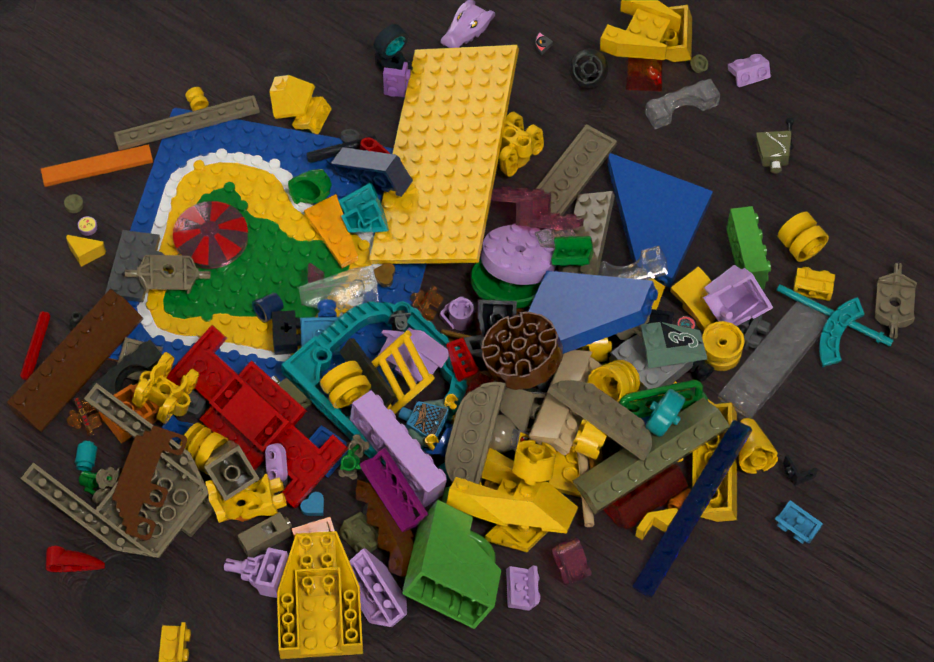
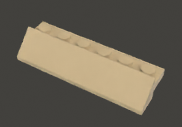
(556, 421)

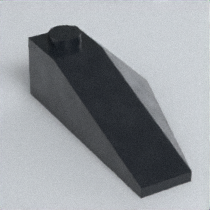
(492, 311)

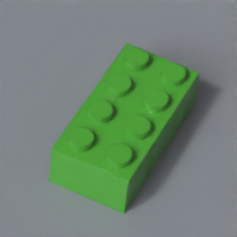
(747, 243)

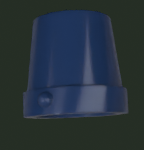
(266, 305)

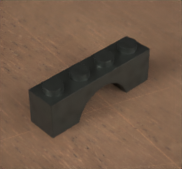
(142, 359)

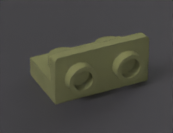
(359, 533)

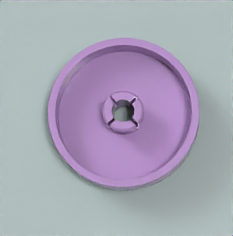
(504, 260)

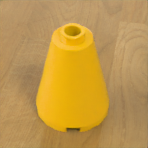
(757, 451)

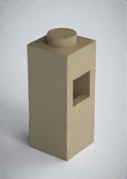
(265, 535)

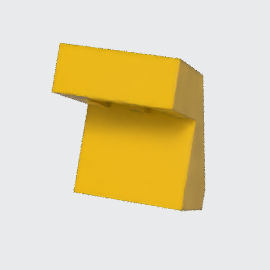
(659, 519)

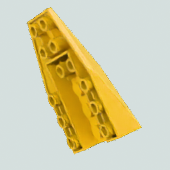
(318, 600)

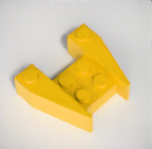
(645, 32)

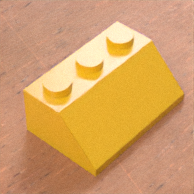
(680, 43)

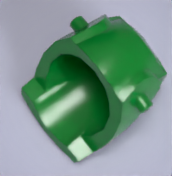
(310, 186)

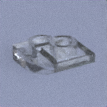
(546, 236)

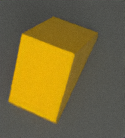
(85, 249)

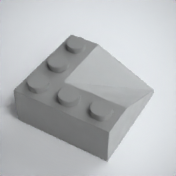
(633, 352)

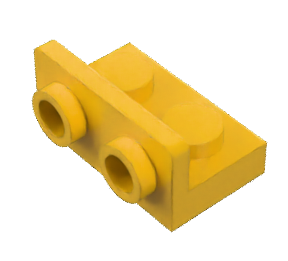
(174, 643)

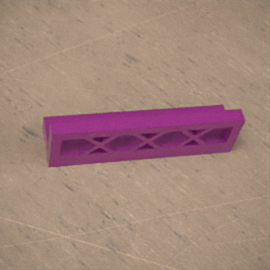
(391, 493)

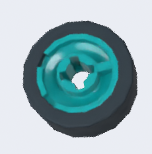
(390, 41)

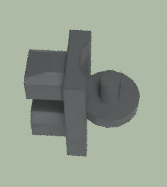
(751, 329)

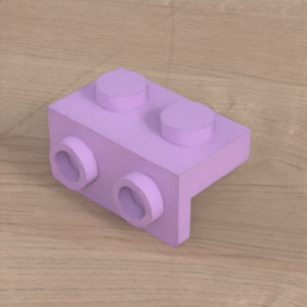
(750, 69)
(522, 587)

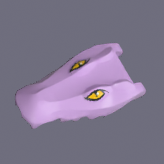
(467, 24)

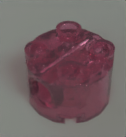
(571, 561)

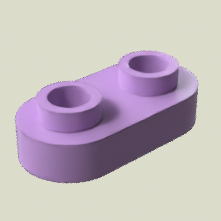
(276, 464)

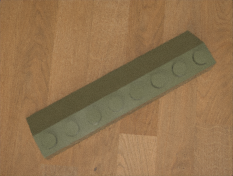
(626, 472)

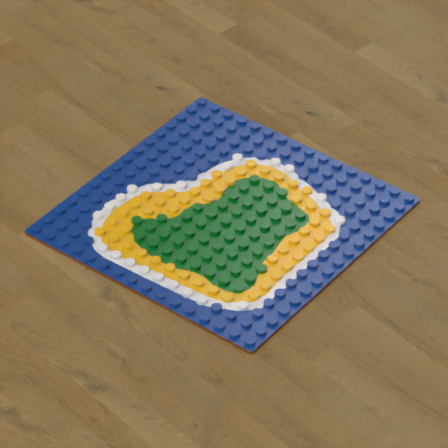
(249, 170)

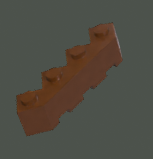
(389, 535)

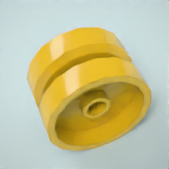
(723, 345)
(345, 384)

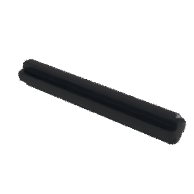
(332, 151)

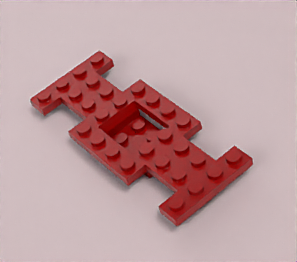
(251, 421)

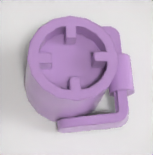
(460, 314)

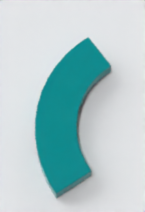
(834, 328)

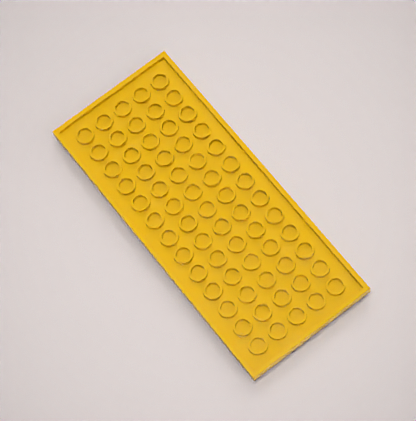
(451, 150)

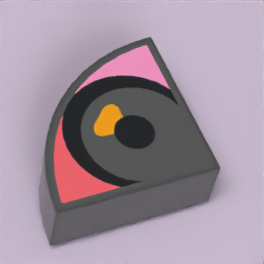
(542, 43)

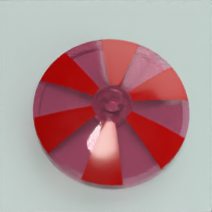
(211, 234)

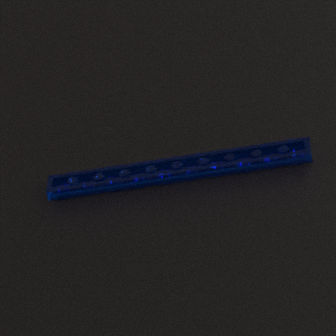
(692, 508)

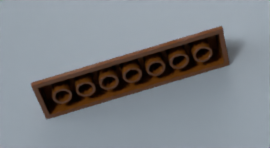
(74, 361)

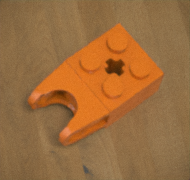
(148, 412)

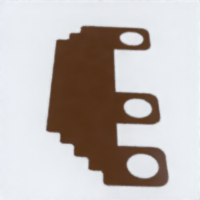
(135, 480)

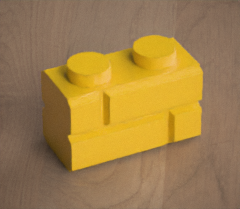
(814, 283)

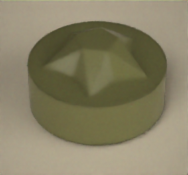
(699, 63)
(73, 203)

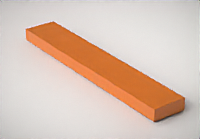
(96, 165)

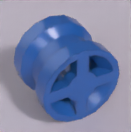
(326, 308)

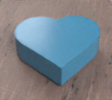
(313, 505)

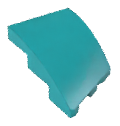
(363, 211)

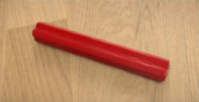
(35, 345)

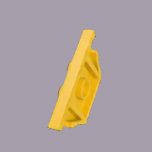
(515, 536)

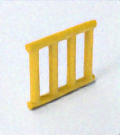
(414, 388)

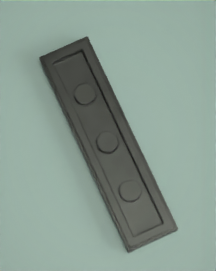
(352, 352)

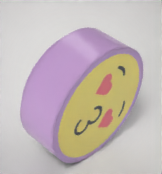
(87, 226)

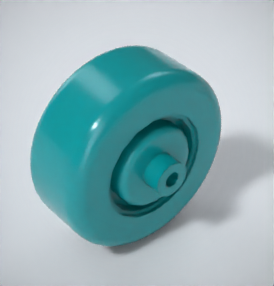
(665, 413)

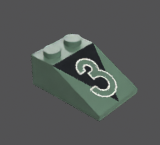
(671, 344)

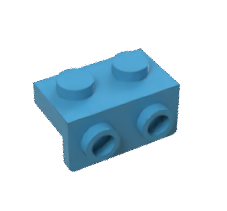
(799, 522)

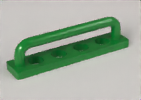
(641, 405)

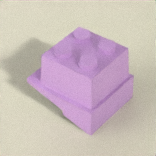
(736, 296)
(430, 351)

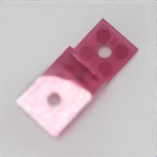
(534, 208)

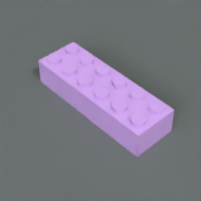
(384, 431)

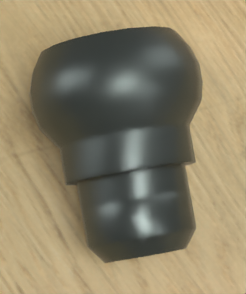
(76, 317)

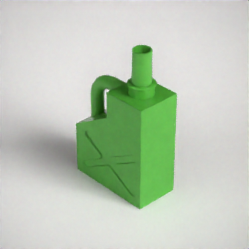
(452, 566)

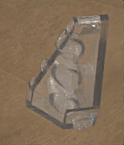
(346, 289)

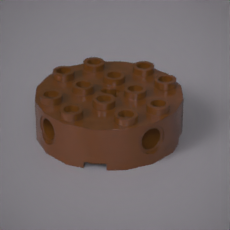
(522, 350)

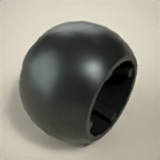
(593, 54)

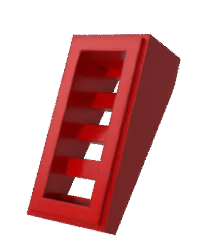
(459, 369)

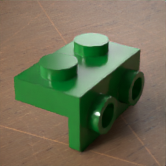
(572, 251)

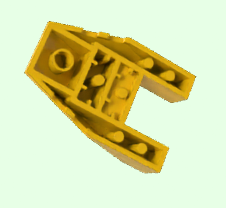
(514, 500)

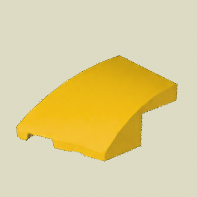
(691, 292)

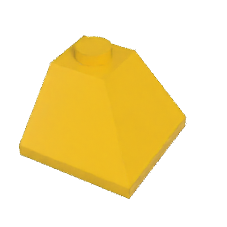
(290, 96)

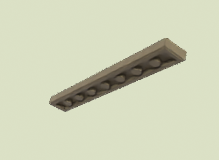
(186, 122)

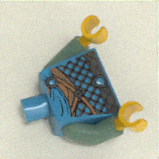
(427, 419)

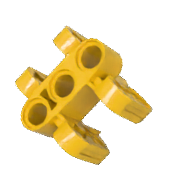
(518, 144)
(154, 382)

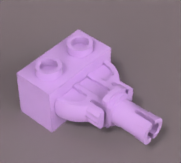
(262, 571)

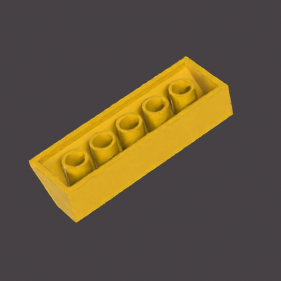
(724, 501)

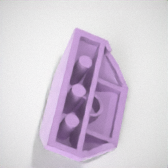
(379, 593)

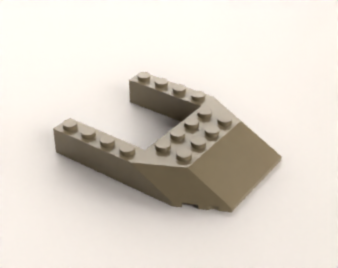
(173, 472)

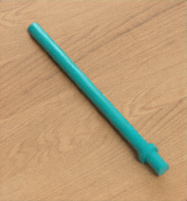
(880, 337)

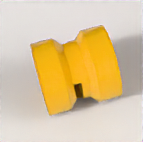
(196, 98)

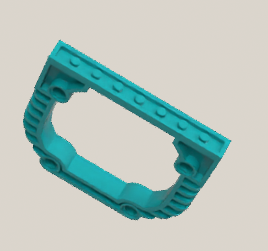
(304, 368)

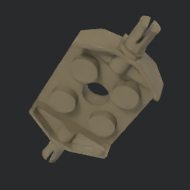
(895, 288)

